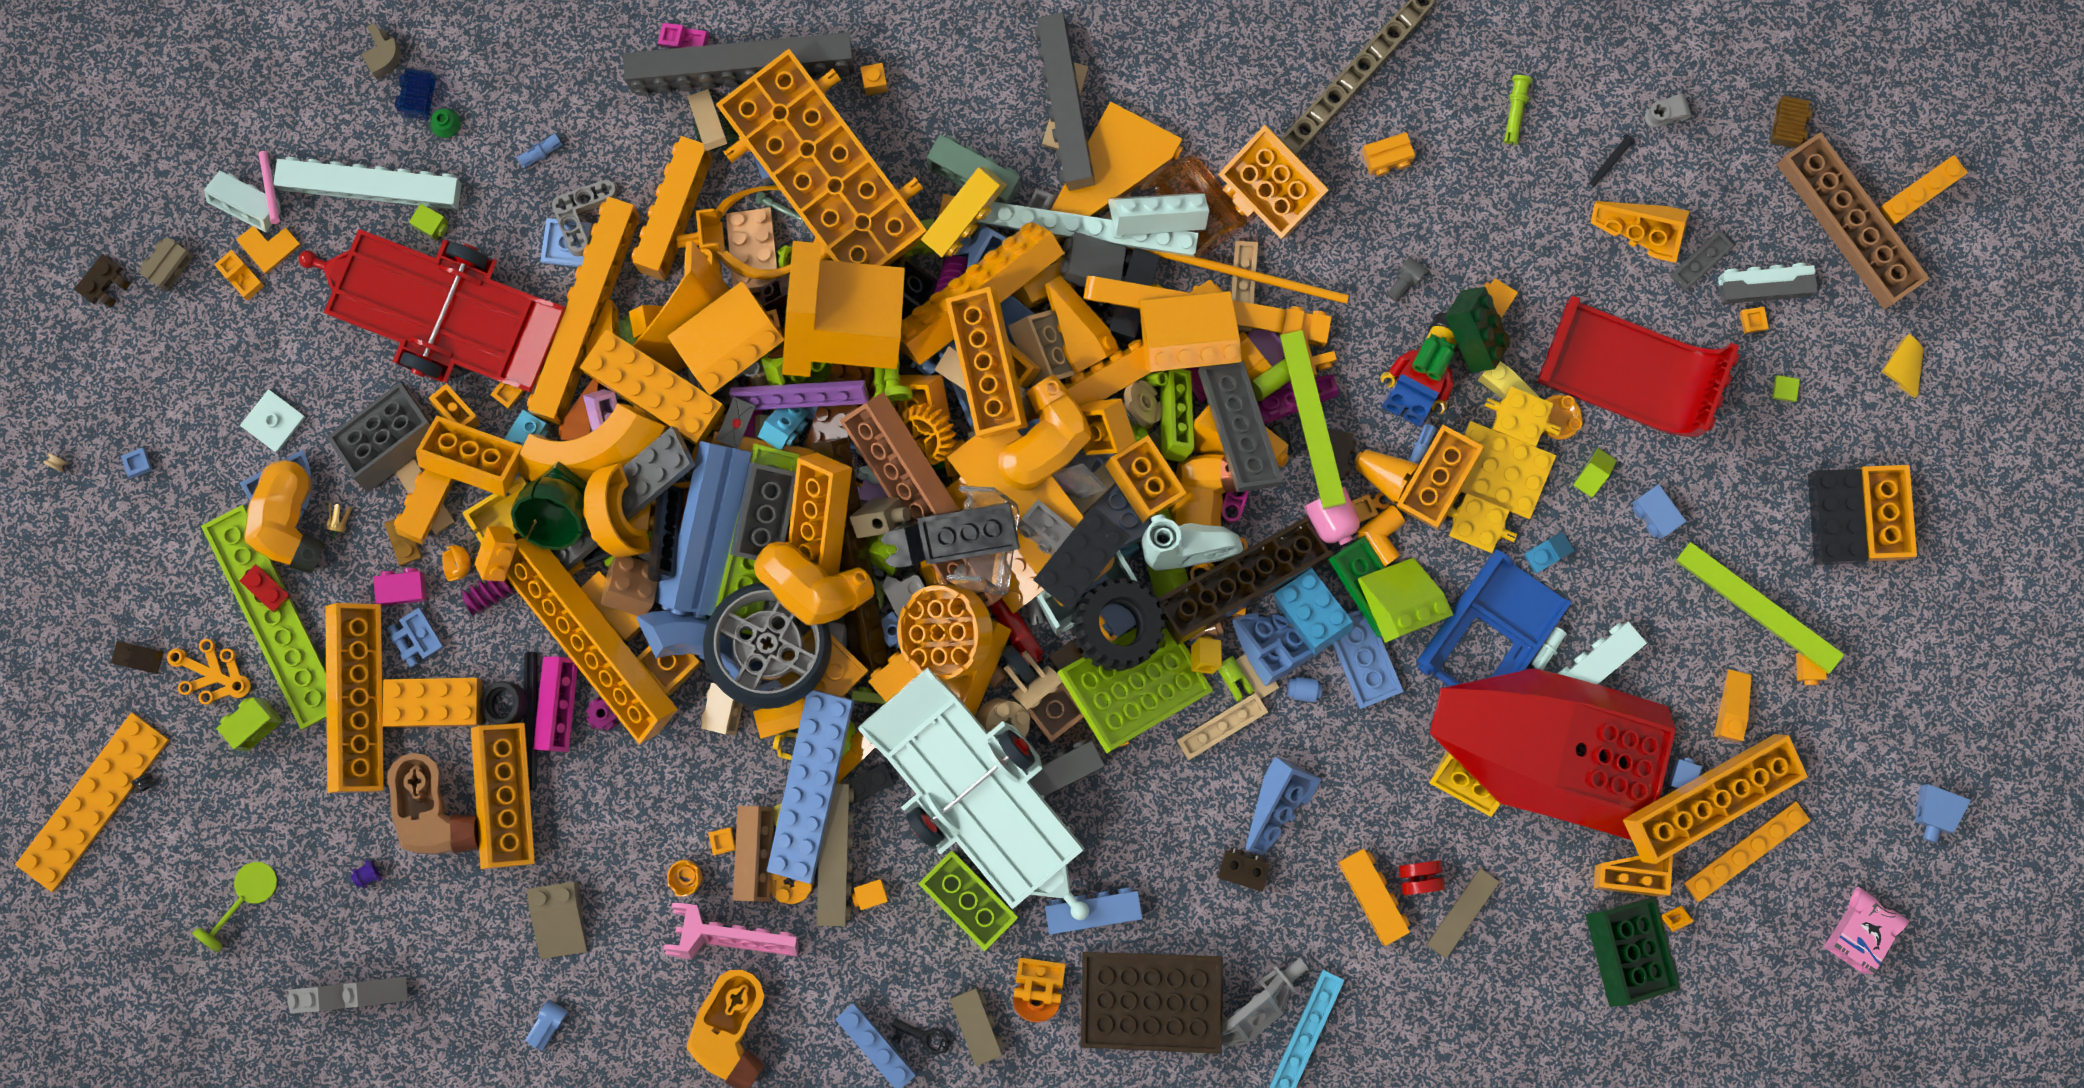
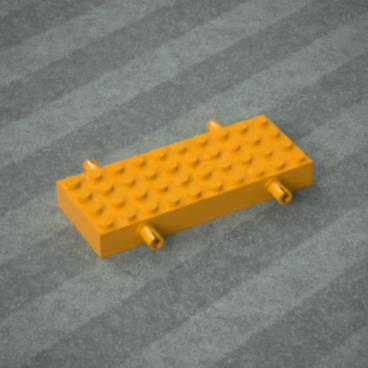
(821, 165)

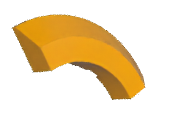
(614, 442)

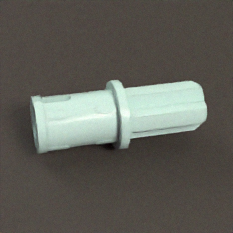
(1548, 648)

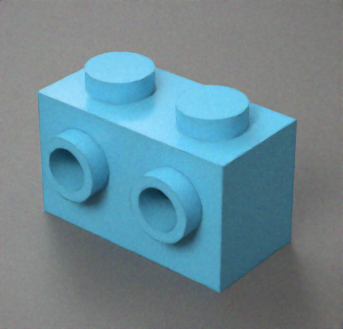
(526, 425)
(783, 425)

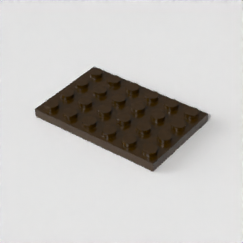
(1152, 1002)

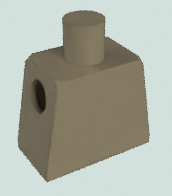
(879, 516)

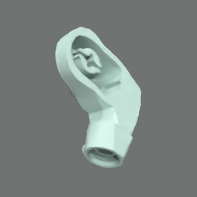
(1187, 545)

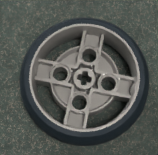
(789, 638)

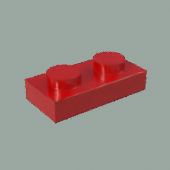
(265, 588)

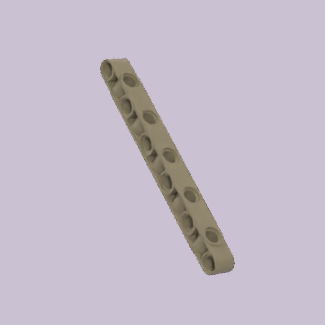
(1353, 78)

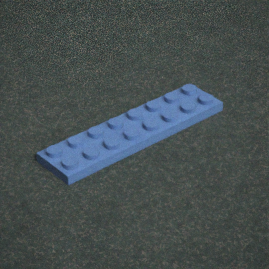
(810, 786)

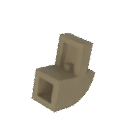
(383, 57)

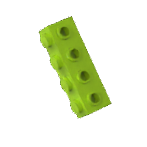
(1177, 416)

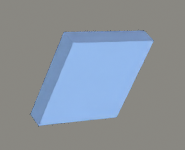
(554, 245)

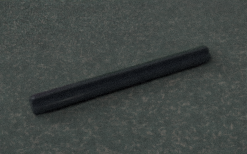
(530, 689)

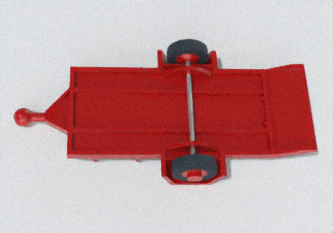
(440, 309)

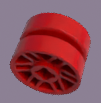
(1422, 877)

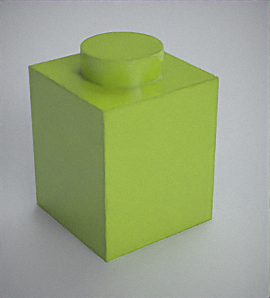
(429, 222)

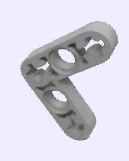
(571, 212)

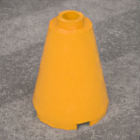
(1386, 472)

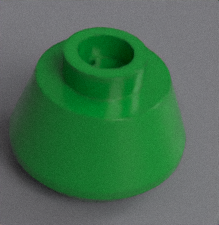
(445, 122)

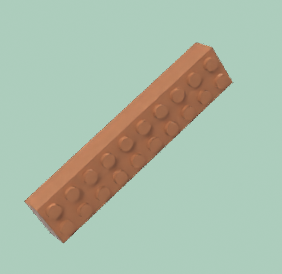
(902, 468)

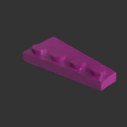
(1283, 402)

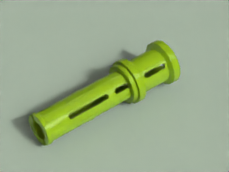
(1518, 100)

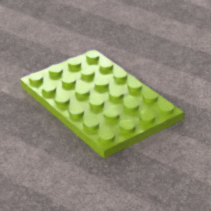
(1134, 700)

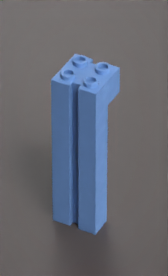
(706, 531)

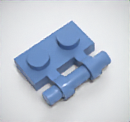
(421, 634)

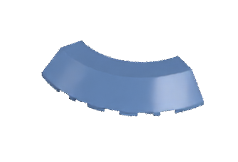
(684, 634)

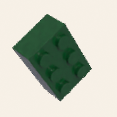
(1478, 329)

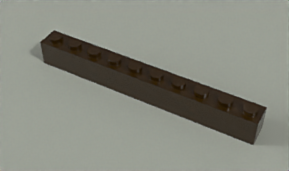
(863, 623)

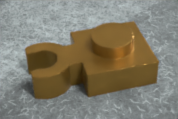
(1367, 508)

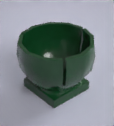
(556, 506)

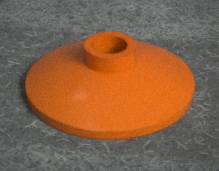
(1035, 1013)

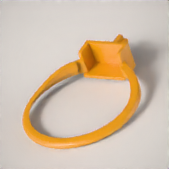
(711, 237)

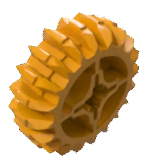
(925, 420)

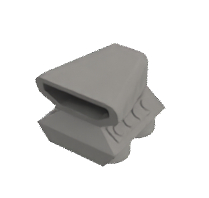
(900, 592)

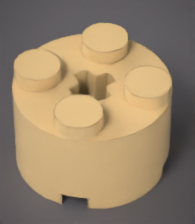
(1002, 709)

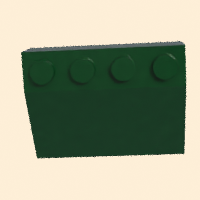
(1632, 952)

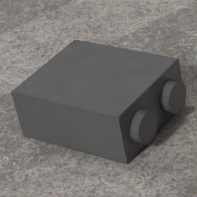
(1091, 257)

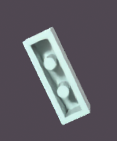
(239, 200)

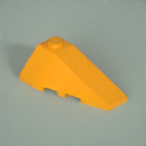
(1651, 226)

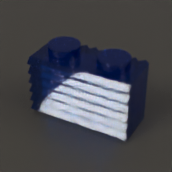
(415, 94)

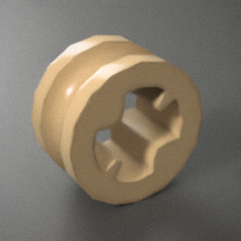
(55, 462)

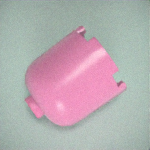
(1334, 523)

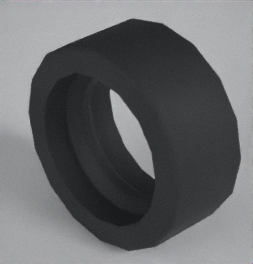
(489, 697)

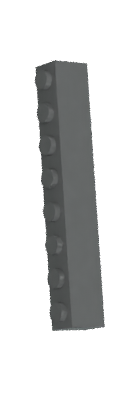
(1065, 102)

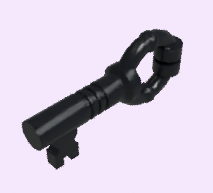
(924, 1036)

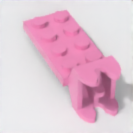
(696, 934)

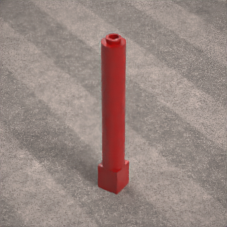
(1020, 635)

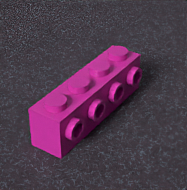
(555, 704)

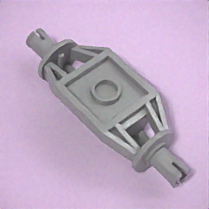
(1262, 1008)

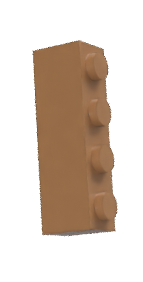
(752, 853)

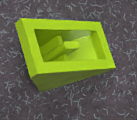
(1595, 472)

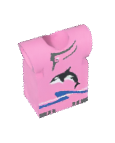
(1865, 932)

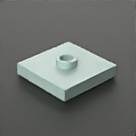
(272, 421)

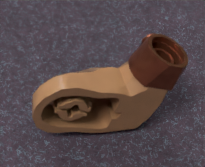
(420, 810)

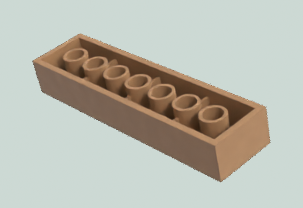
(1852, 220)

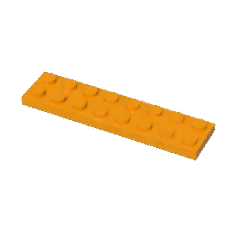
(92, 802)

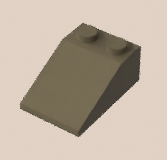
(557, 919)

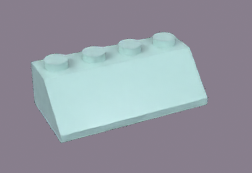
(1159, 213)

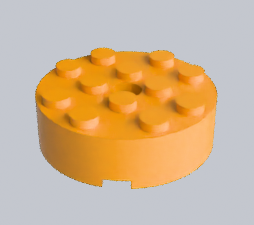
(945, 631)

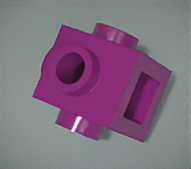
(606, 723)

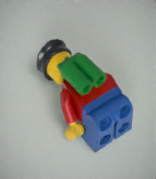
(1422, 375)

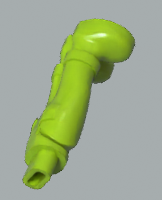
(888, 381)

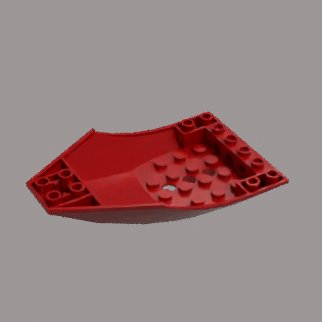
(1522, 739)

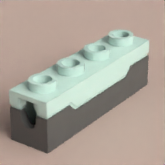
(1767, 284)

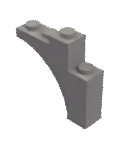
(347, 995)

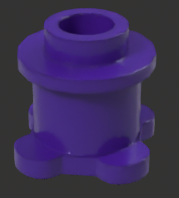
(366, 874)

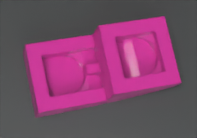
(678, 36)

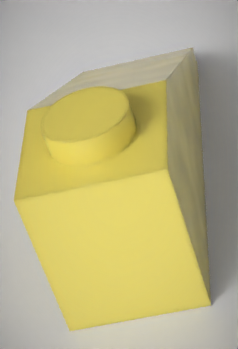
(1501, 379)

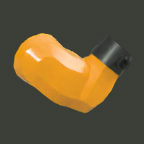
(275, 514)

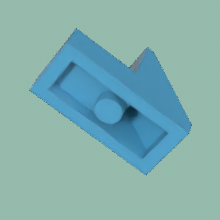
(1548, 552)

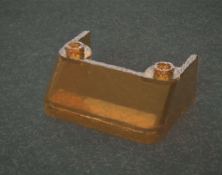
(1192, 176)

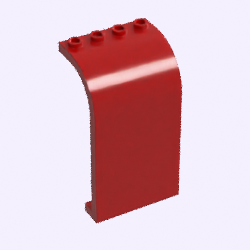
(1637, 371)

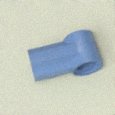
(548, 1021)

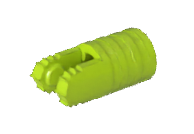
(1231, 672)

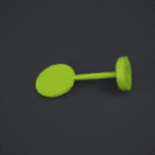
(252, 884)

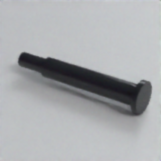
(1612, 159)

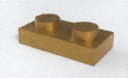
(404, 549)

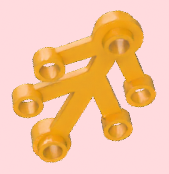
(211, 674)

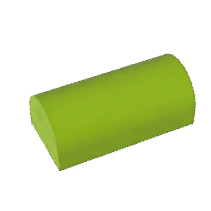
(1271, 380)

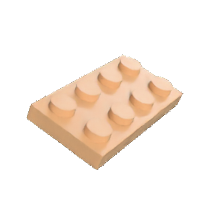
(752, 243)

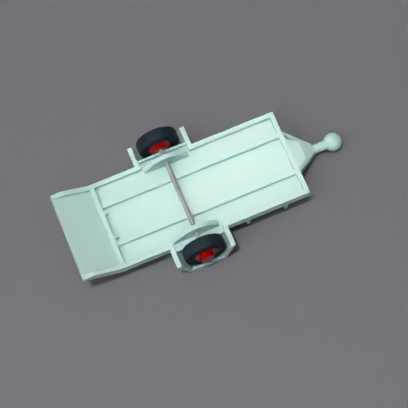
(975, 791)

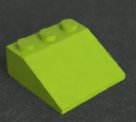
(1404, 599)

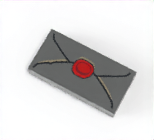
(735, 422)

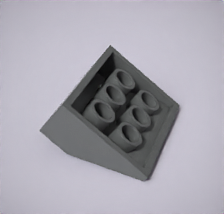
(381, 437)

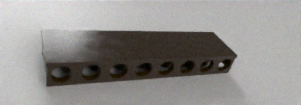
(1242, 580)

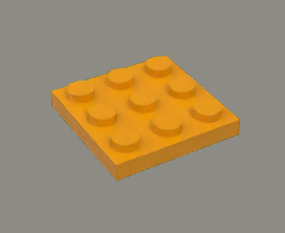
(841, 674)

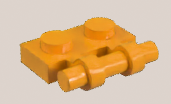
(1039, 974)

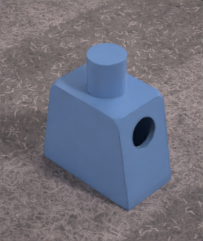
(1939, 811)

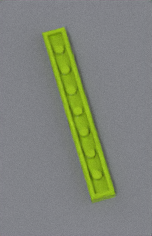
(1312, 420)
(1760, 608)

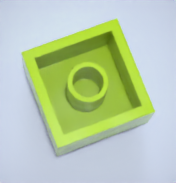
(249, 724)

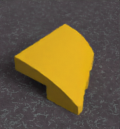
(1905, 365)

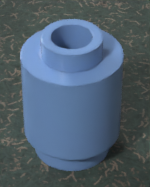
(1304, 689)

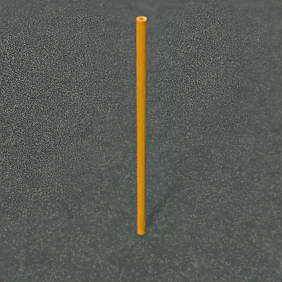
(1256, 276)

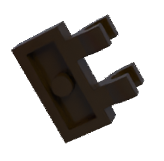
(99, 279)

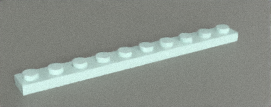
(1066, 224)

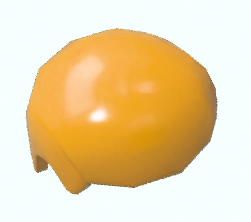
(461, 557)
(686, 869)

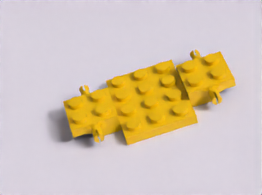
(1507, 473)

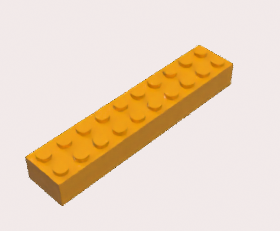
(586, 301)
(590, 641)

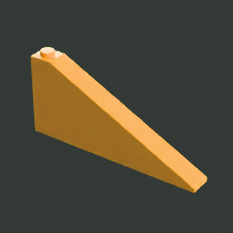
(1123, 156)

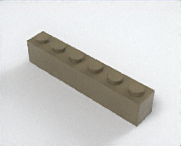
(834, 861)

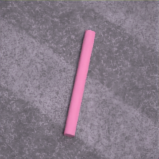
(269, 187)

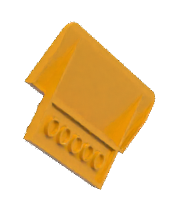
(978, 466)

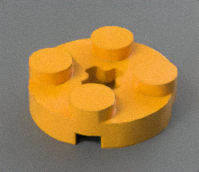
(788, 894)

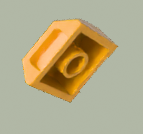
(1252, 357)

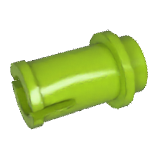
(1156, 378)

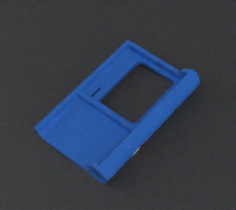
(1508, 603)

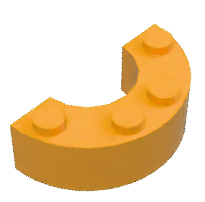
(606, 517)

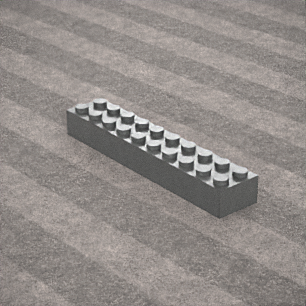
(733, 62)

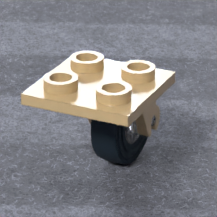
(1037, 687)

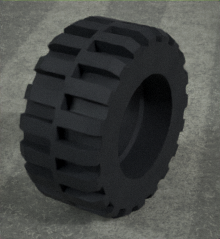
(1144, 612)

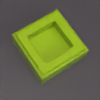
(1785, 388)

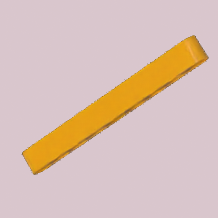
(1130, 294)

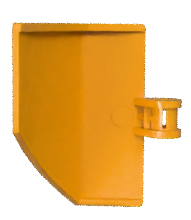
(697, 290)

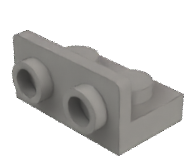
(1044, 528)

